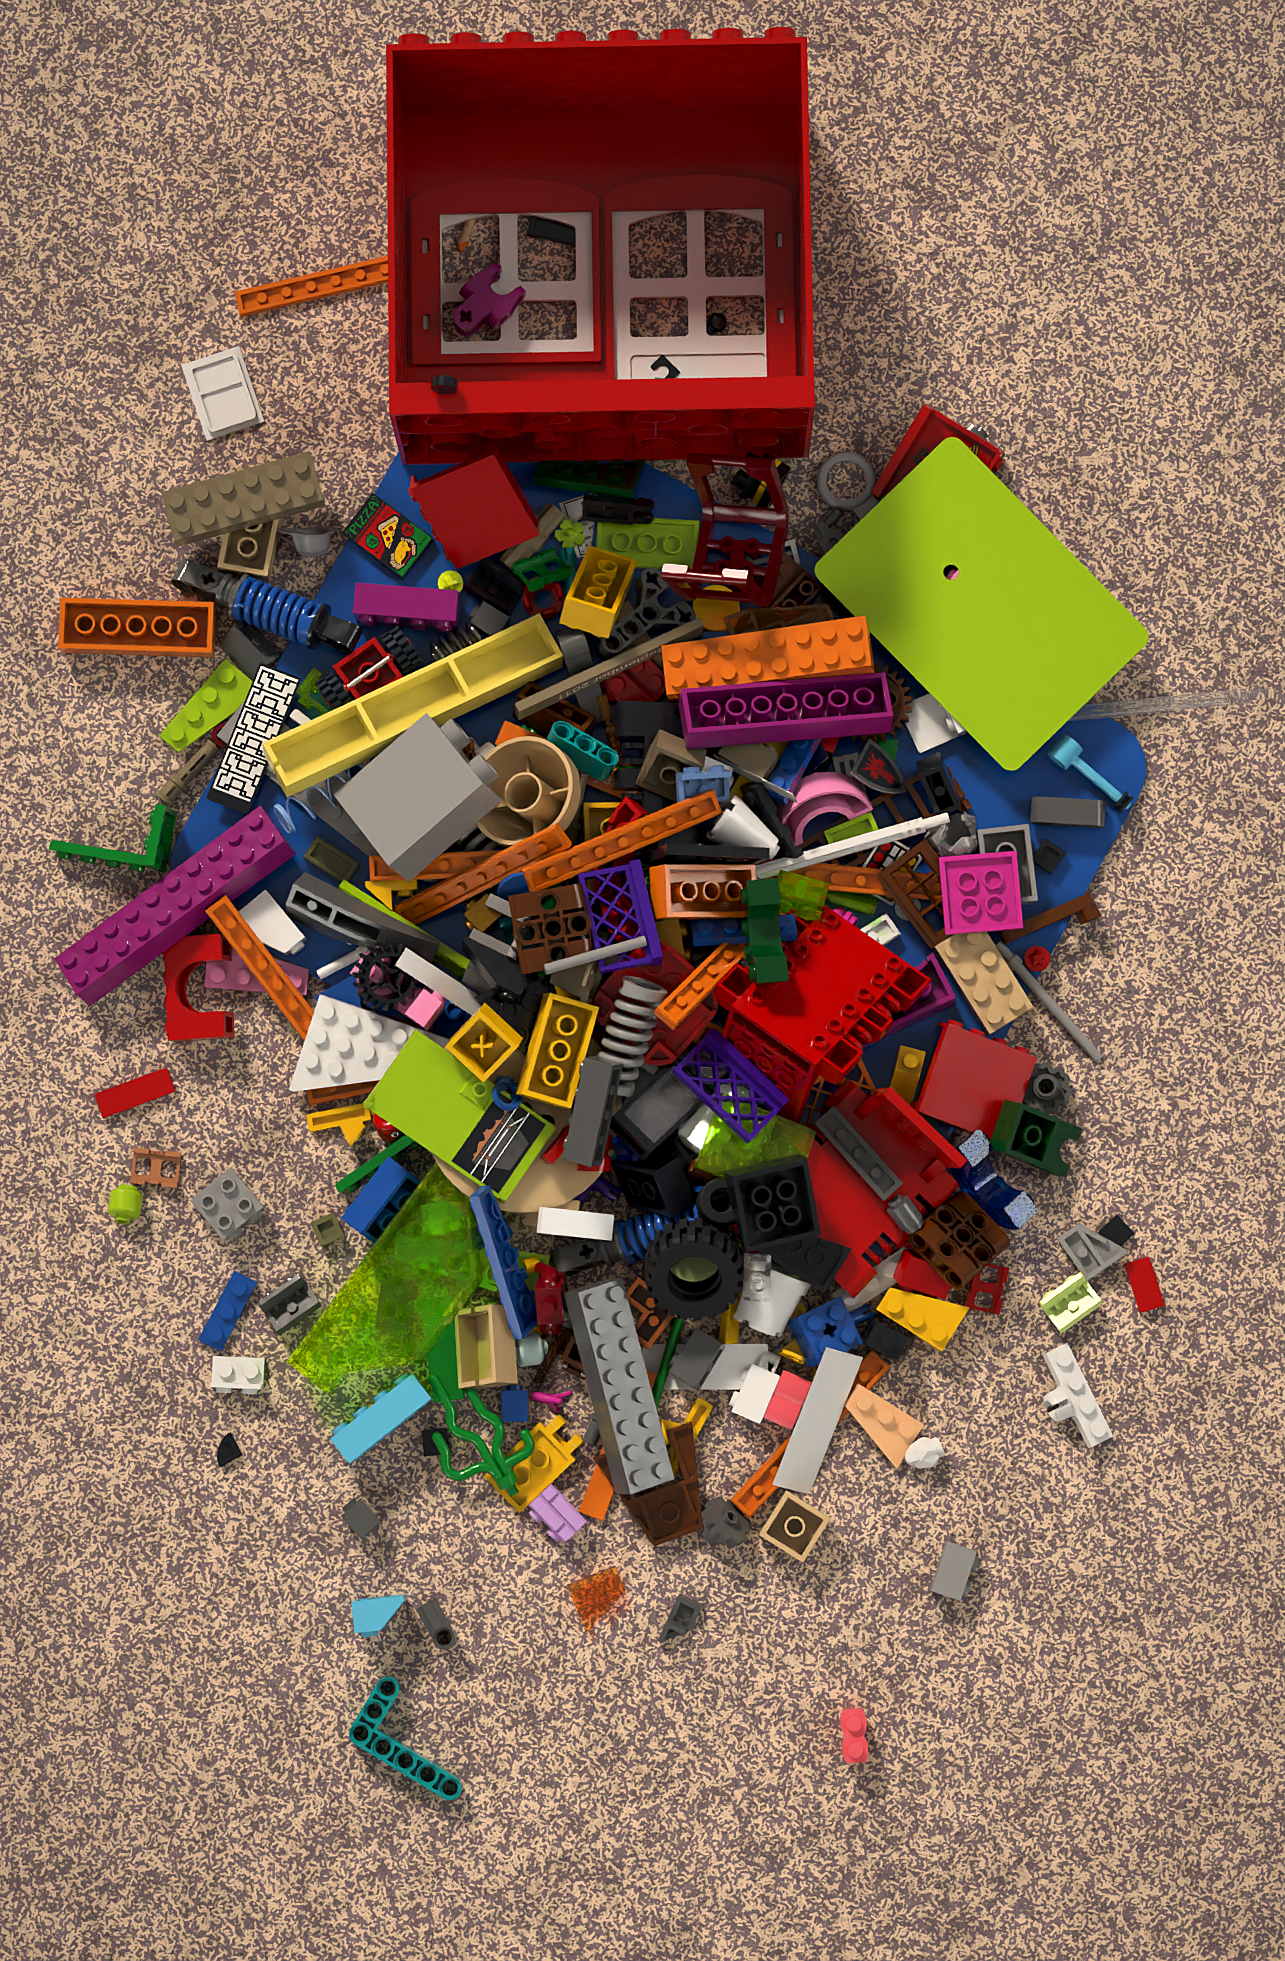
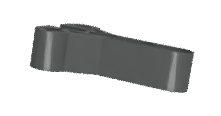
(662, 618)
(578, 659)

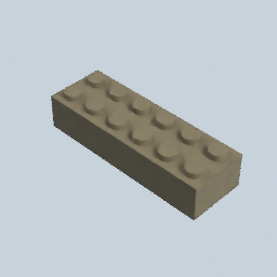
(243, 499)

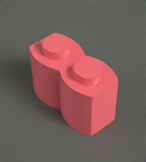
(787, 1399)
(853, 1726)

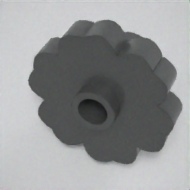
(1059, 1093)
(724, 1523)

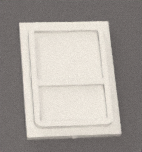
(222, 393)

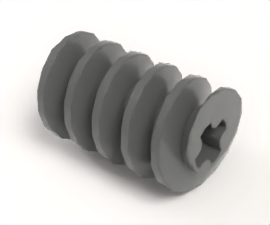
(454, 643)

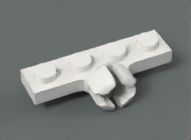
(1074, 1397)

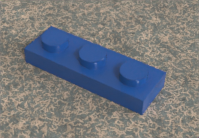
(227, 1311)

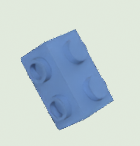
(694, 782)

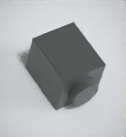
(488, 619)
(360, 1517)

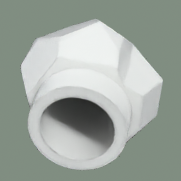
(924, 1452)

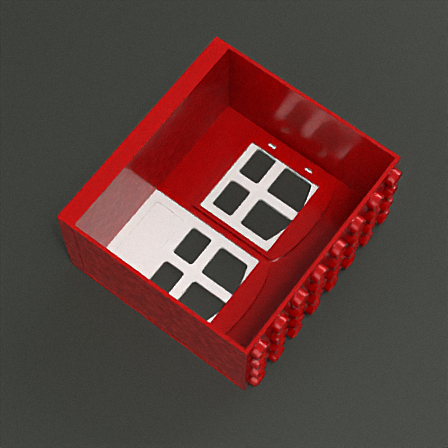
(599, 144)

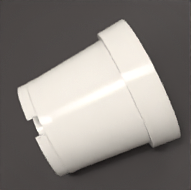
(774, 1315)

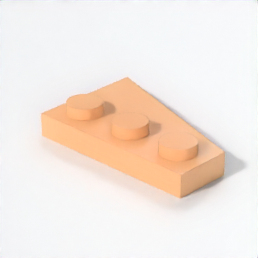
(884, 1423)

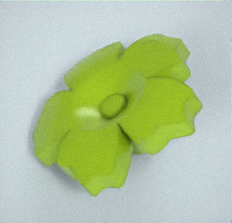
(570, 533)

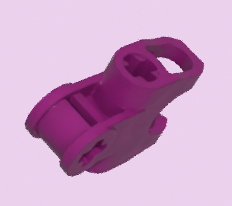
(484, 304)

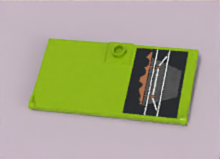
(455, 1117)

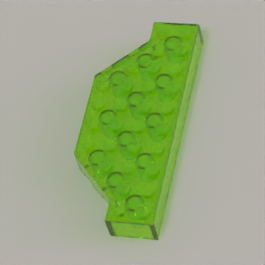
(400, 1291)

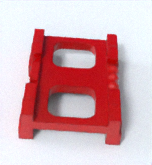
(994, 1289)

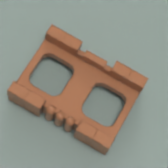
(156, 1164)

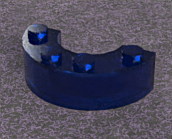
(977, 1178)

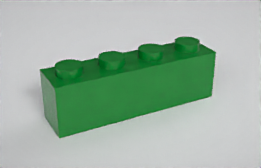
(443, 1363)

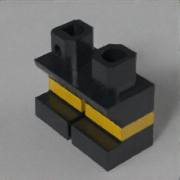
(755, 488)

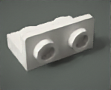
(237, 1373)

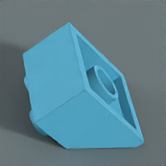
(374, 1613)

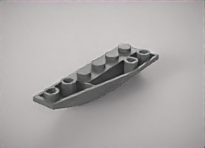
(352, 920)

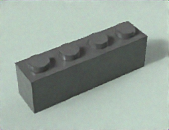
(592, 1111)

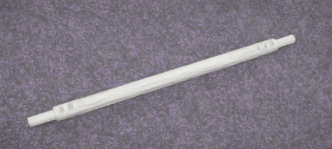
(851, 845)

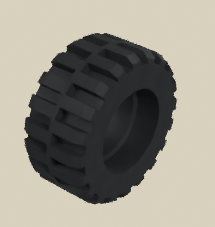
(699, 1297)

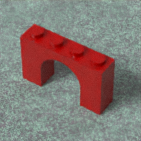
(183, 1020)

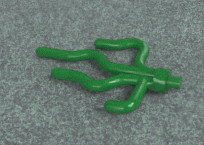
(497, 1465)

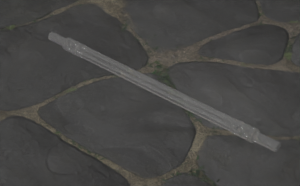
(1171, 703)

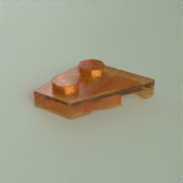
(596, 1594)

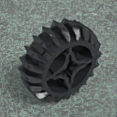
(366, 987)

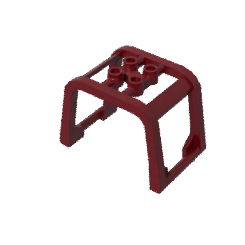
(738, 571)

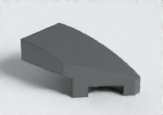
(681, 1618)

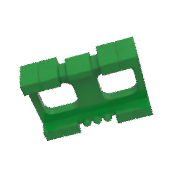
(538, 564)

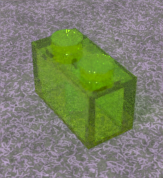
(802, 895)

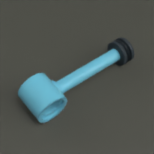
(1066, 753)

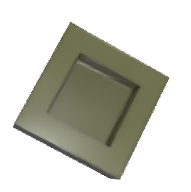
(327, 1229)

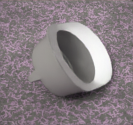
(310, 540)

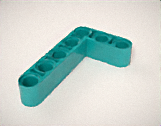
(397, 1747)

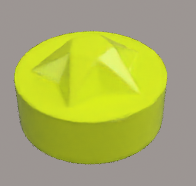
(451, 581)

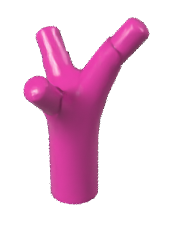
(550, 1399)

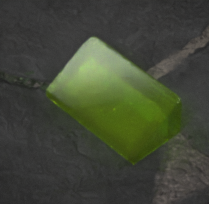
(854, 901)

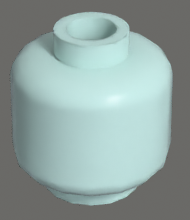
(530, 1350)

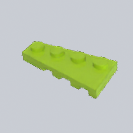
(208, 707)

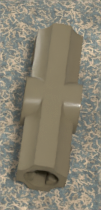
(549, 519)

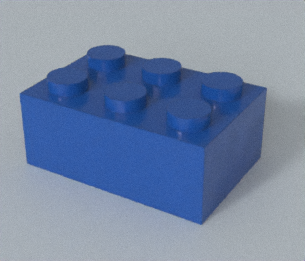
(380, 1199)

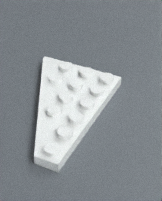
(350, 1045)

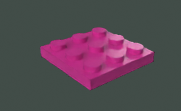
(980, 893)

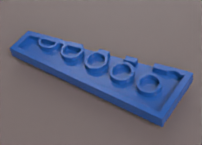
(514, 1293)

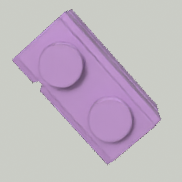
(557, 1513)

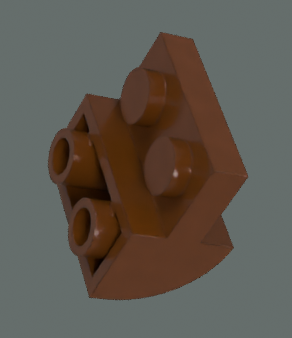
(793, 585)

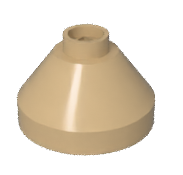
(535, 787)

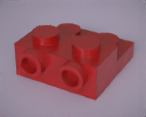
(640, 683)

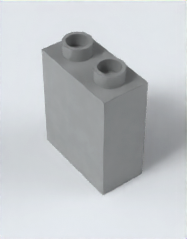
(420, 795)

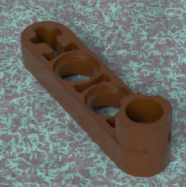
(1082, 906)

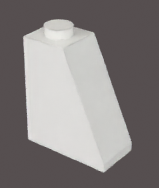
(272, 925)

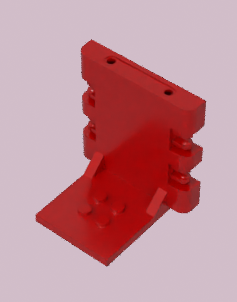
(814, 1022)
(846, 1204)

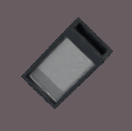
(656, 1112)

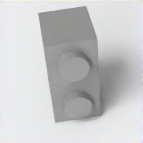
(954, 1571)

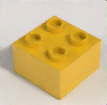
(484, 1042)

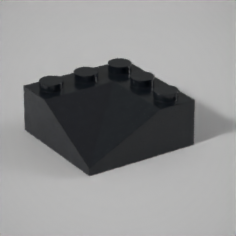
(773, 1202)

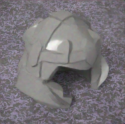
(955, 837)

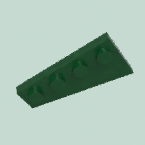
(607, 478)

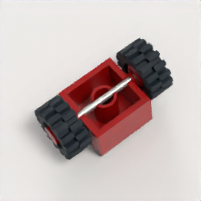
(369, 668)

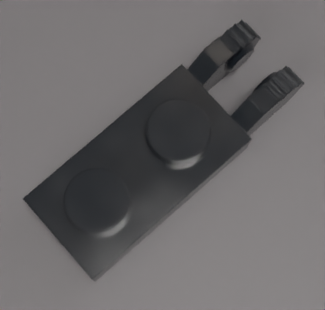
(617, 510)

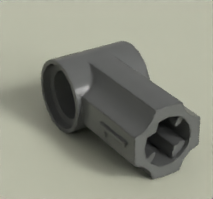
(436, 1622)

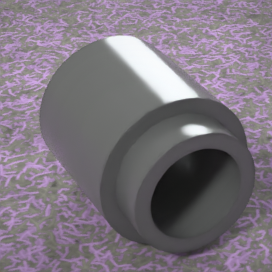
(905, 1214)

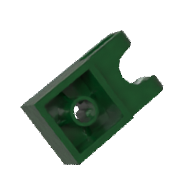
(1033, 1137)

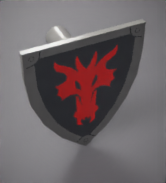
(877, 770)

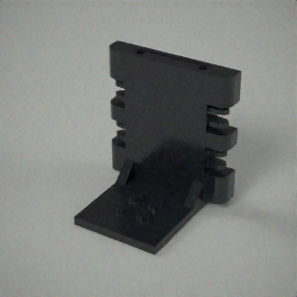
(688, 847)

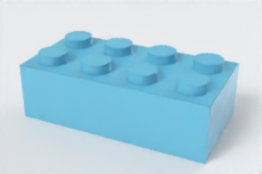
(381, 1418)

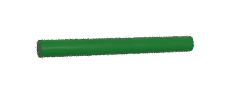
(666, 1359)

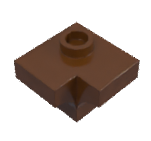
(570, 1355)

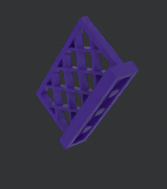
(642, 910)
(741, 1073)

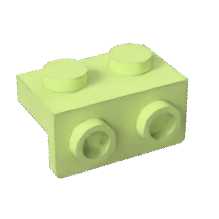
(1070, 1302)

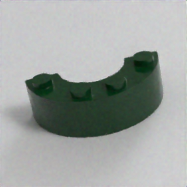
(763, 932)

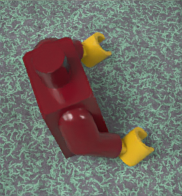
(549, 1297)

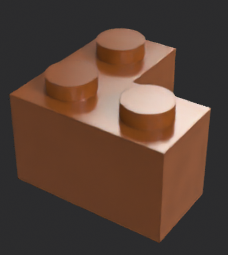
(653, 1319)

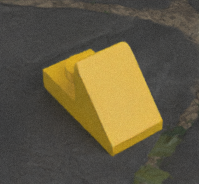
(384, 890)

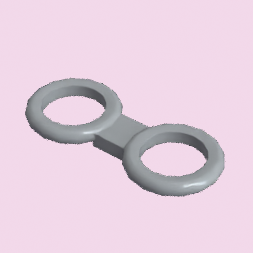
(865, 501)

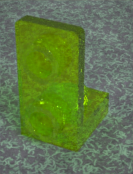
(309, 687)

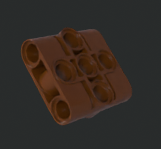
(530, 905)
(961, 1242)

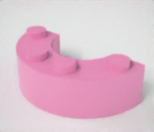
(822, 794)
(422, 1009)

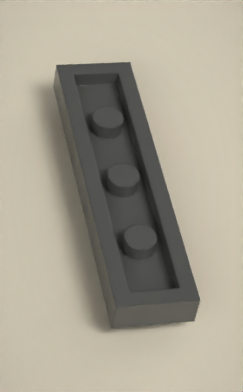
(857, 1153)

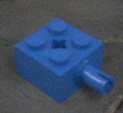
(836, 1321)

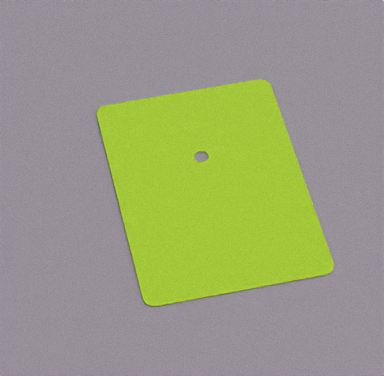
(1011, 637)

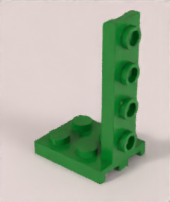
(157, 846)
(352, 1181)

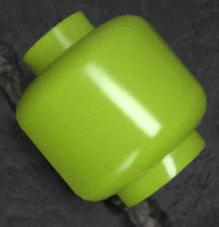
(125, 1203)

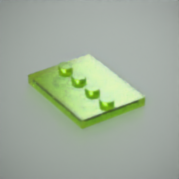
(726, 1150)

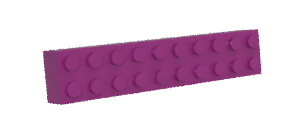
(174, 906)

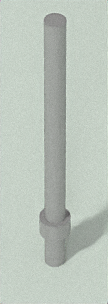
(1015, 964)

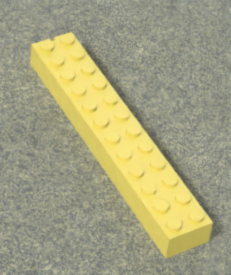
(440, 690)

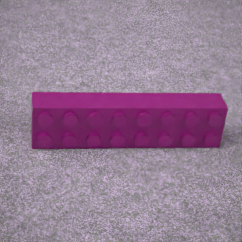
(785, 710)

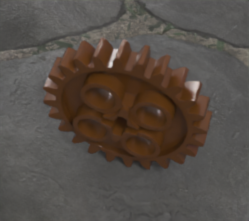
(899, 708)

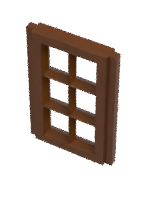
(901, 897)

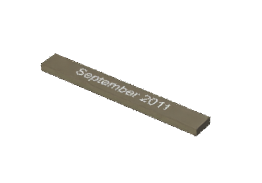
(607, 669)

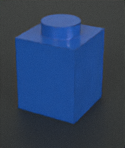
(515, 1404)

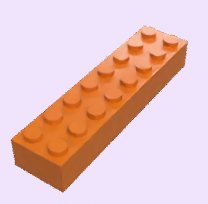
(770, 655)

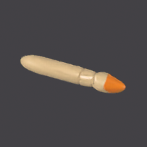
(464, 238)

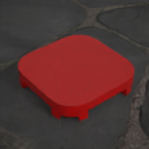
(666, 1043)

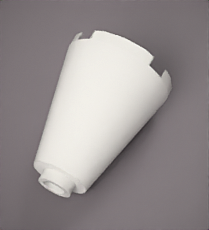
(741, 828)

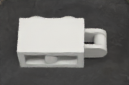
(756, 1389)

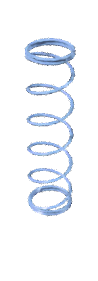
(290, 827)

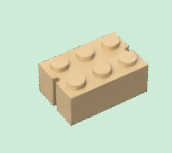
(484, 1348)

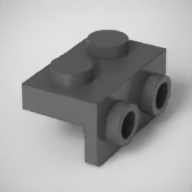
(289, 1303)

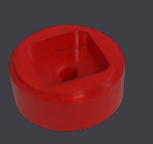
(1036, 959)

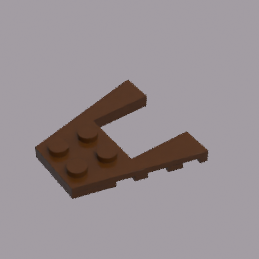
(674, 1507)

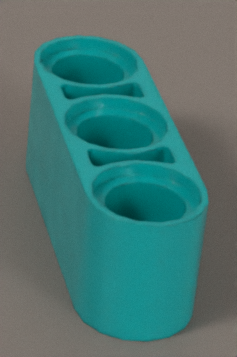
(585, 751)

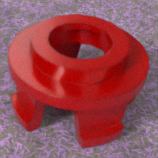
(546, 613)

